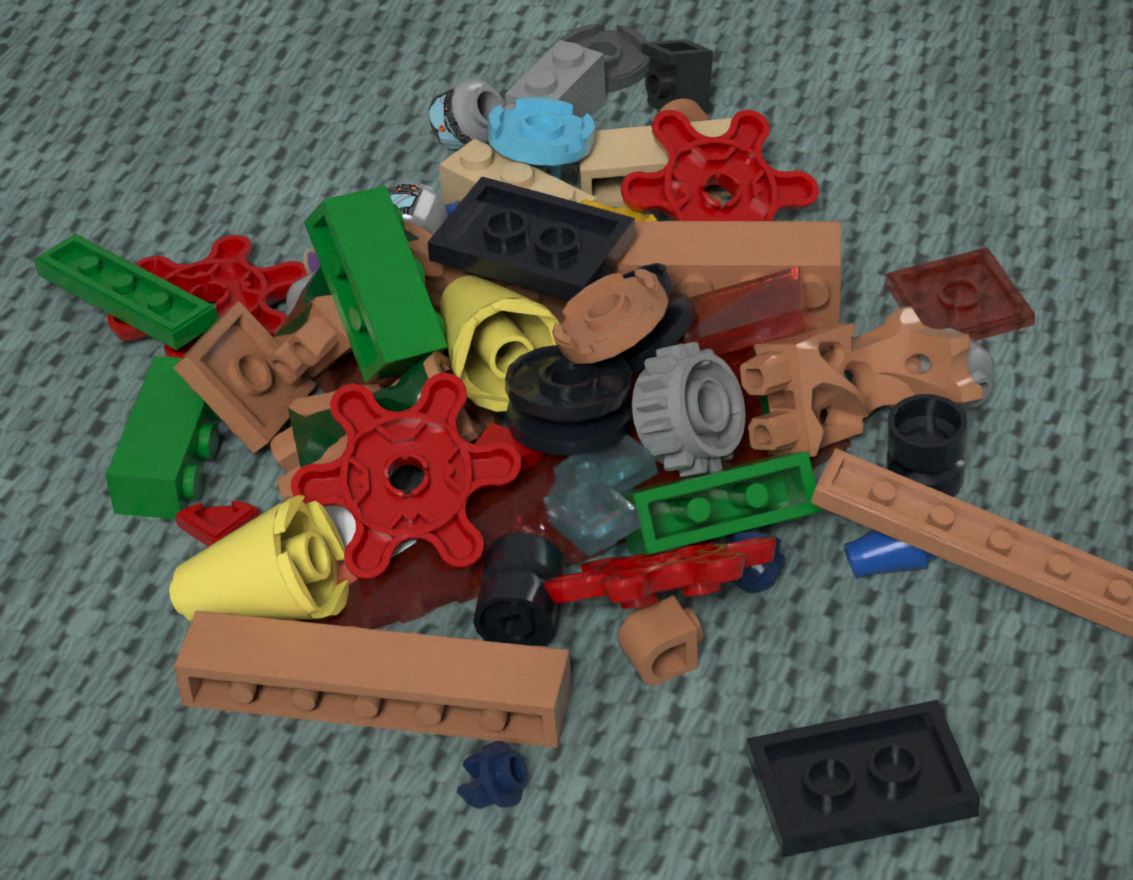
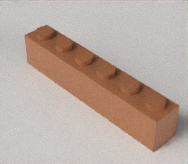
(375, 678)

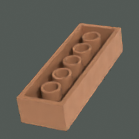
(725, 253)

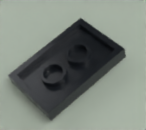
(531, 239)
(861, 778)

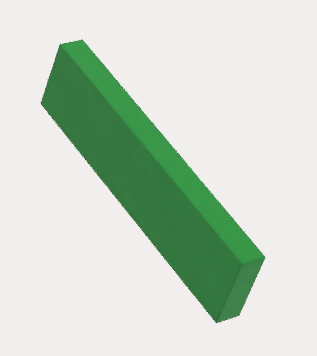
(126, 291)

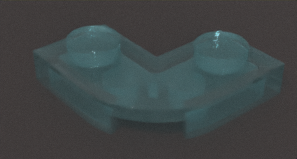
(587, 497)

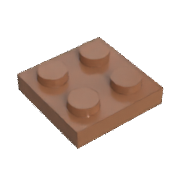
(237, 382)

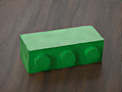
(375, 282)
(162, 446)
(722, 502)

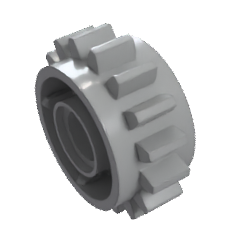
(688, 409)

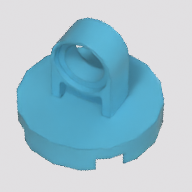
(541, 133)

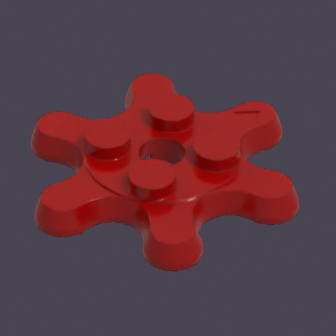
(724, 160)
(223, 278)
(419, 437)
(638, 578)

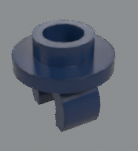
(498, 775)

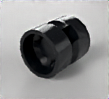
(928, 442)
(512, 594)

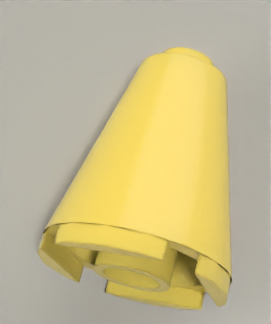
(488, 332)
(268, 568)

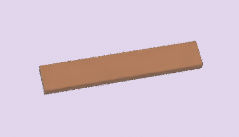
(977, 540)

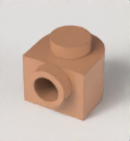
(661, 640)

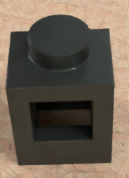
(677, 72)

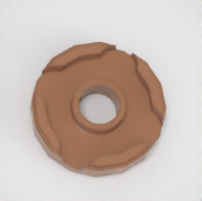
(610, 316)

